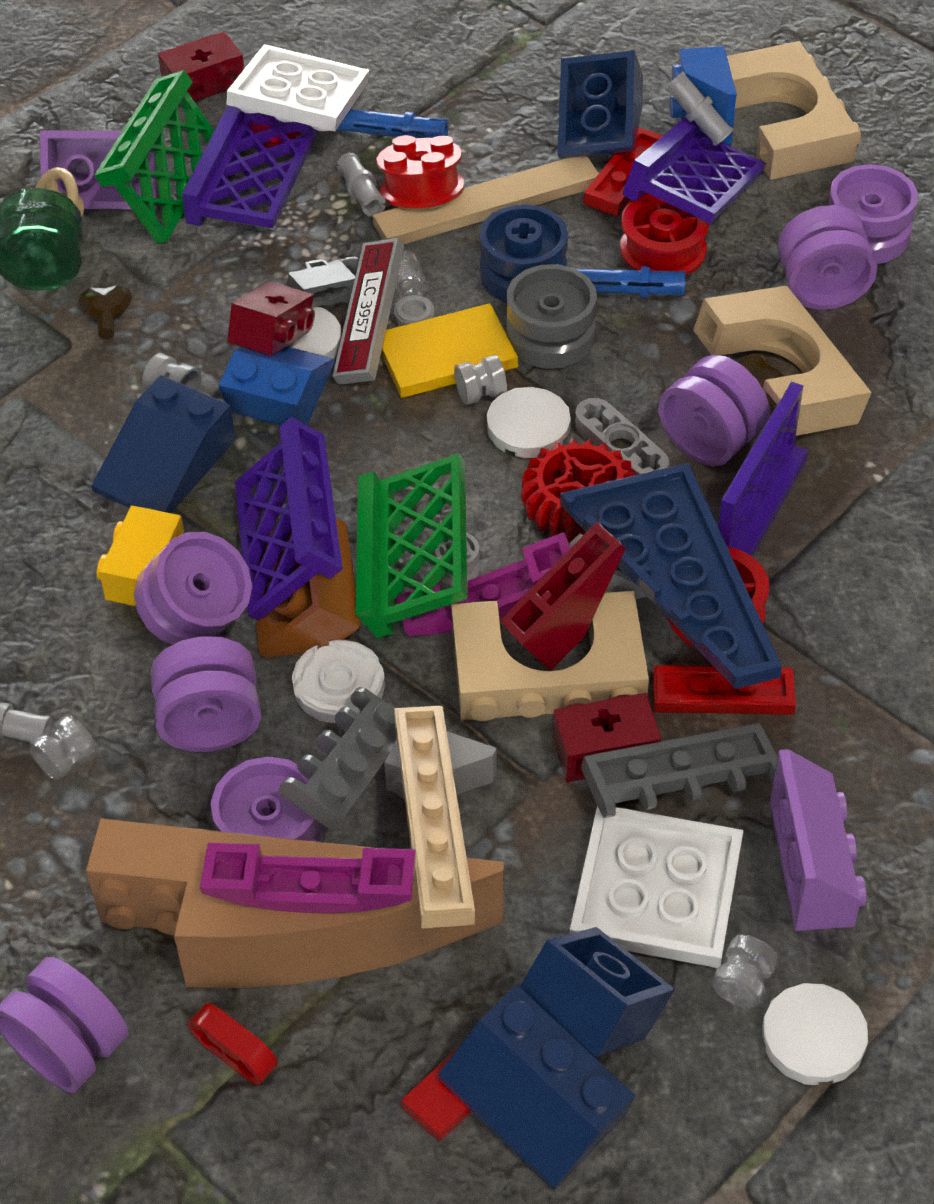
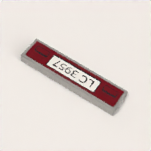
(368, 311)

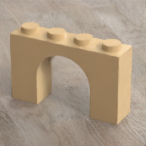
(791, 76)
(781, 325)
(499, 686)

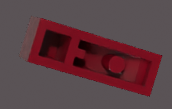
(564, 601)

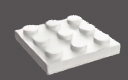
(298, 88)
(659, 885)

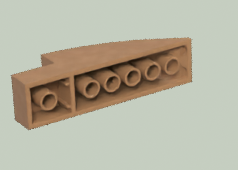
(153, 881)

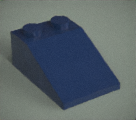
(599, 104)
(165, 447)

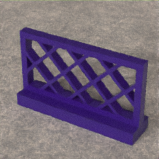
(672, 155)
(223, 159)
(764, 477)
(307, 511)

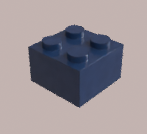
(596, 990)

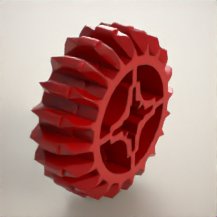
(566, 470)

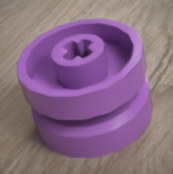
(883, 202)
(827, 257)
(713, 410)
(193, 588)
(205, 694)
(251, 802)
(61, 1024)

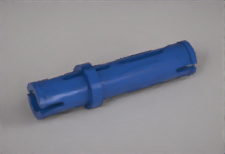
(393, 124)
(637, 281)

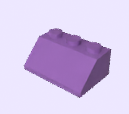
(82, 155)
(814, 845)

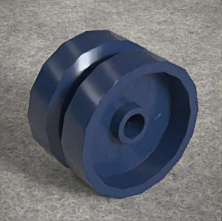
(519, 240)

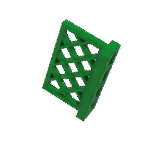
(145, 134)
(380, 549)

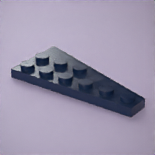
(682, 566)

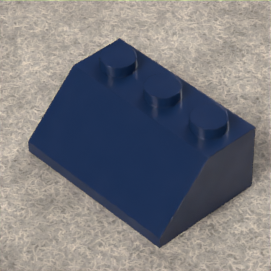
(536, 1087)

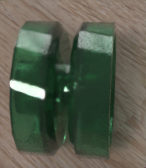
(40, 239)

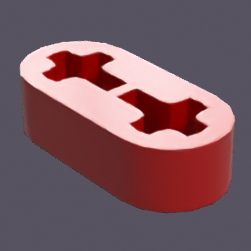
(232, 1043)

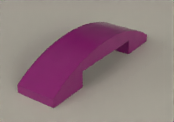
(502, 585)
(308, 883)

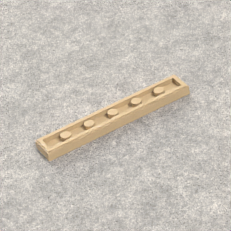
(481, 200)
(433, 818)

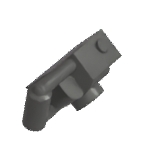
(328, 281)

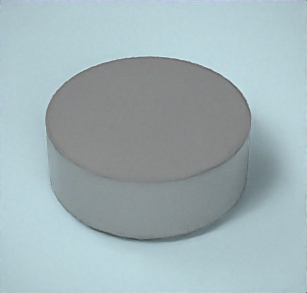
(412, 310)

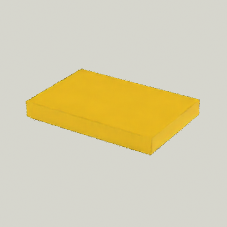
(425, 352)

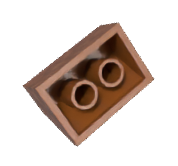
(315, 612)

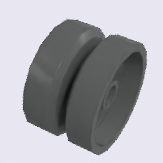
(551, 315)

